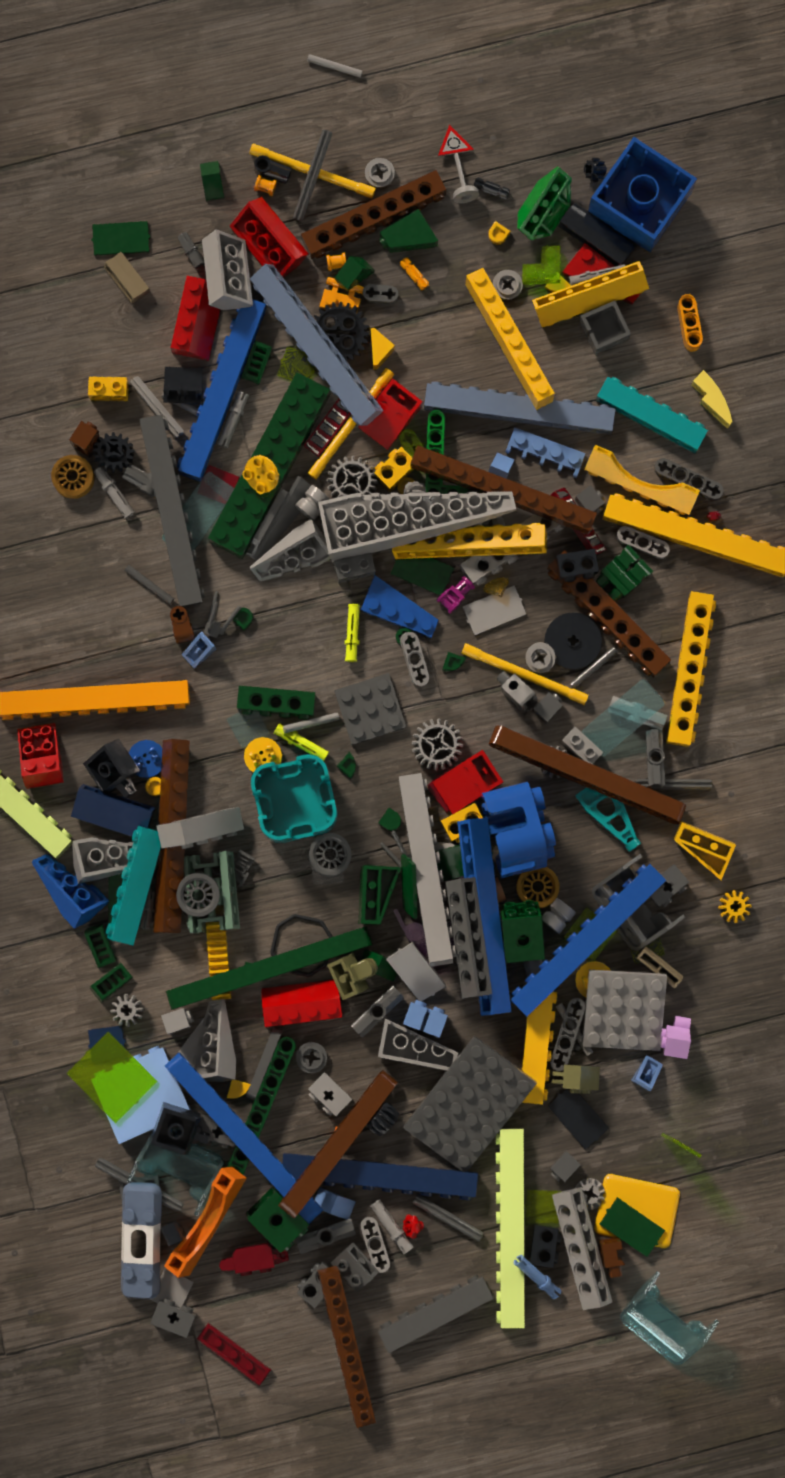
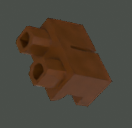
(609, 1256)

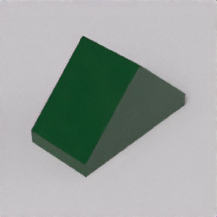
(212, 180)
(353, 272)
(384, 968)

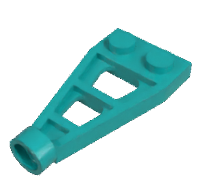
(589, 800)

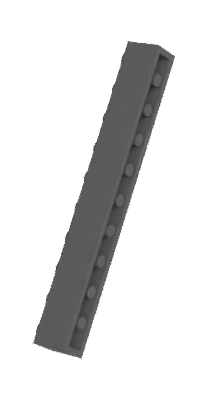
(171, 511)

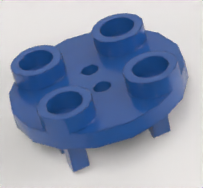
(154, 755)

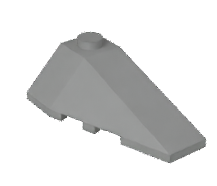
(298, 549)
(99, 858)
(217, 1055)

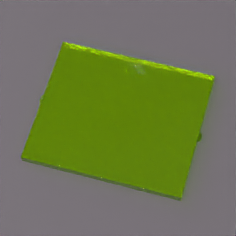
(112, 1077)

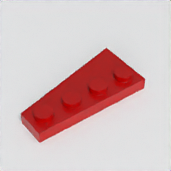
(590, 260)

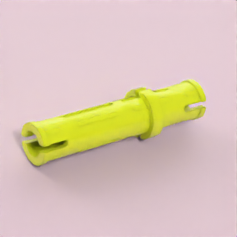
(352, 630)
(301, 742)

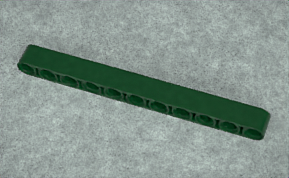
(269, 968)

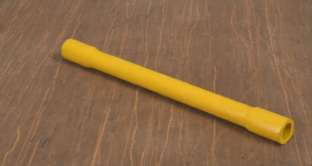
(359, 188)
(321, 463)
(478, 654)

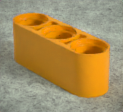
(689, 314)

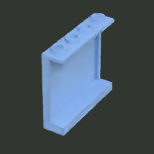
(144, 1114)

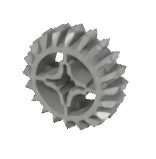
(358, 476)
(445, 747)

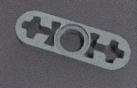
(658, 542)
(423, 671)
(375, 1229)

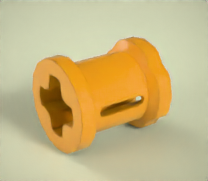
(265, 185)
(335, 261)

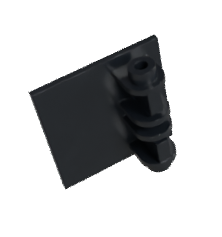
(182, 385)

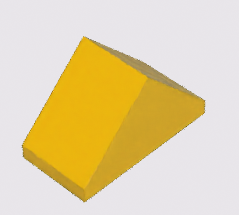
(381, 348)

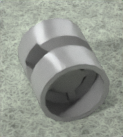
(309, 505)
(558, 915)

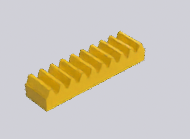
(217, 953)

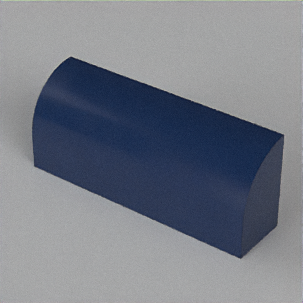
(111, 810)

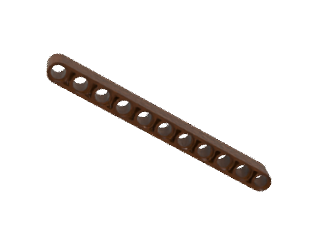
(587, 775)

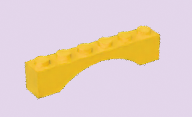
(678, 496)

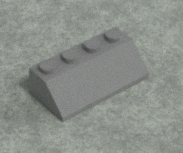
(227, 271)

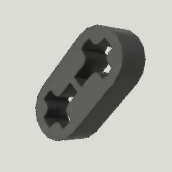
(380, 289)

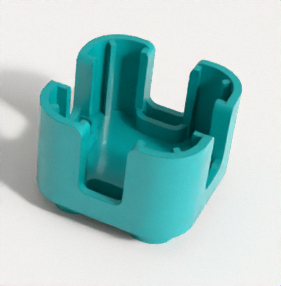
(294, 799)

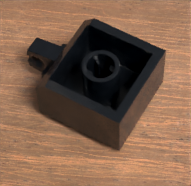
(113, 769)
(188, 1132)

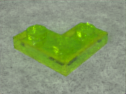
(548, 271)

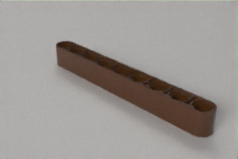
(337, 1144)

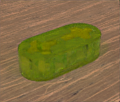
(406, 445)

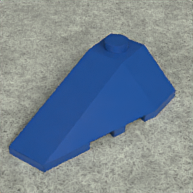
(75, 901)

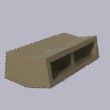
(126, 277)
(662, 963)

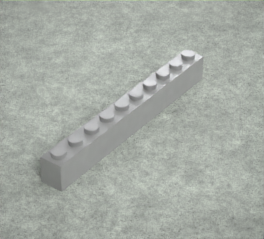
(427, 873)

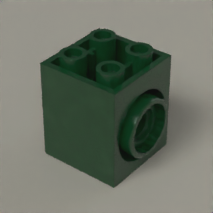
(522, 931)
(278, 1232)

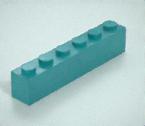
(651, 414)
(135, 886)

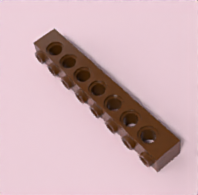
(379, 205)
(606, 603)
(346, 1346)

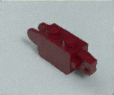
(254, 1258)

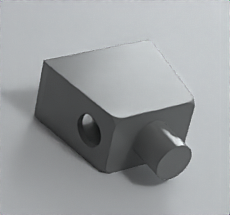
(523, 697)

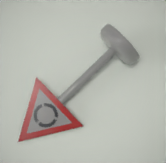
(455, 144)

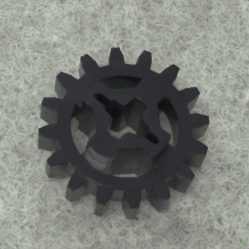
(113, 452)

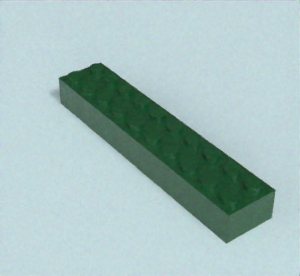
(280, 444)

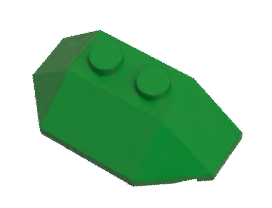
(545, 205)

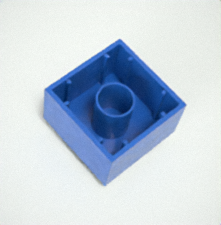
(642, 194)

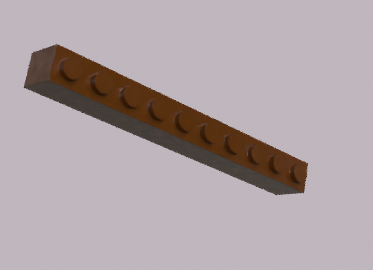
(483, 482)
(171, 859)

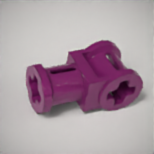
(453, 596)

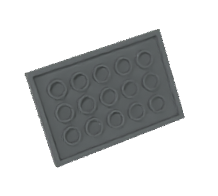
(469, 1104)

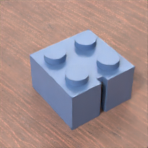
(425, 1019)

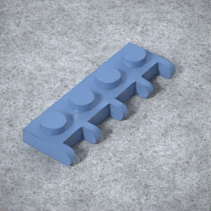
(546, 450)

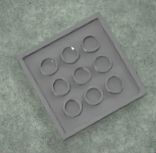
(624, 1010)

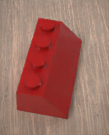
(268, 237)
(195, 321)
(301, 1003)

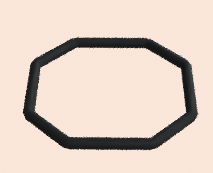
(304, 918)

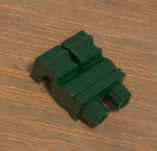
(617, 576)

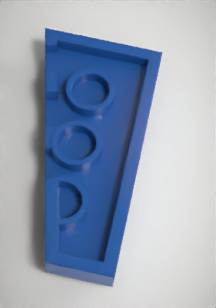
(396, 608)

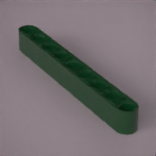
(265, 1090)

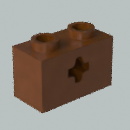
(84, 438)

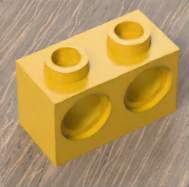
(108, 388)
(390, 465)
(459, 816)

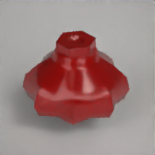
(412, 1226)

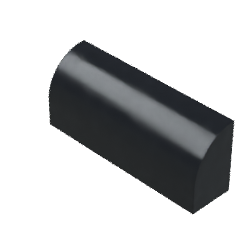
(597, 235)

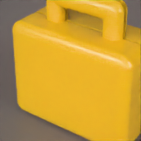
(650, 1199)

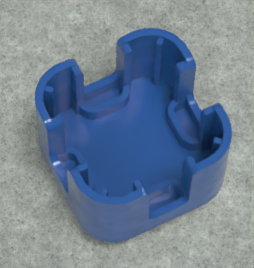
(515, 820)

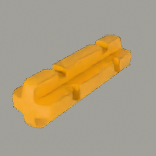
(414, 273)

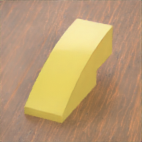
(712, 398)

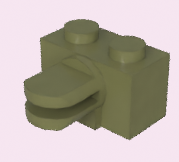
(351, 975)
(579, 1078)

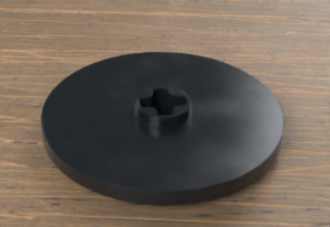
(585, 632)

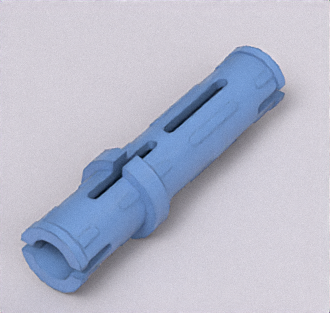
(543, 1281)

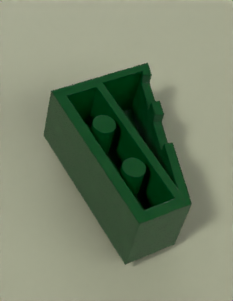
(375, 892)

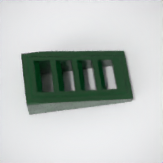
(266, 348)
(95, 929)
(106, 977)

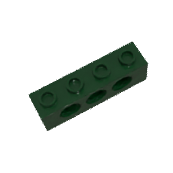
(248, 693)

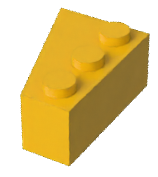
(706, 847)

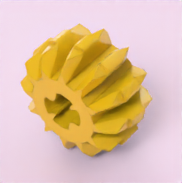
(739, 912)

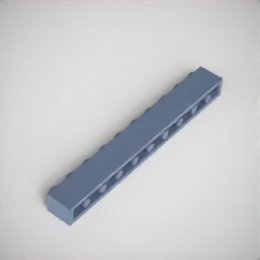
(316, 345)
(518, 409)

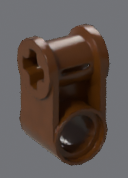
(182, 628)

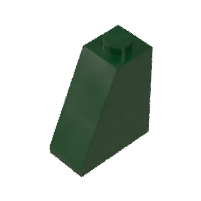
(408, 234)

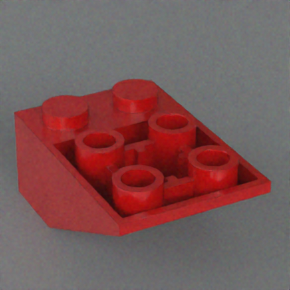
(399, 409)
(40, 756)
(467, 782)

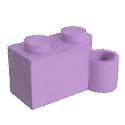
(676, 1038)

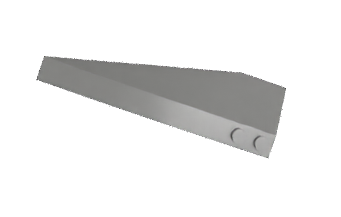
(379, 522)

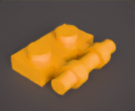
(333, 296)

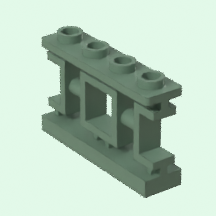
(227, 891)

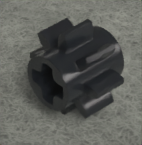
(595, 169)

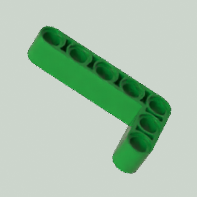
(438, 429)

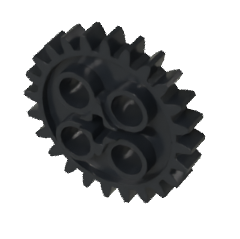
(341, 315)

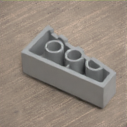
(201, 828)
(409, 1047)

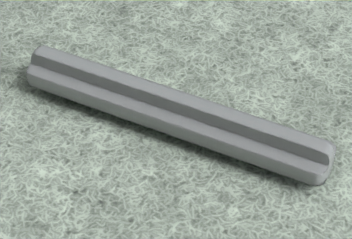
(156, 406)

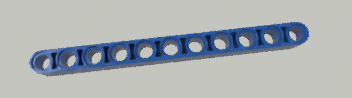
(237, 1131)

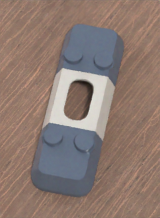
(141, 1212)

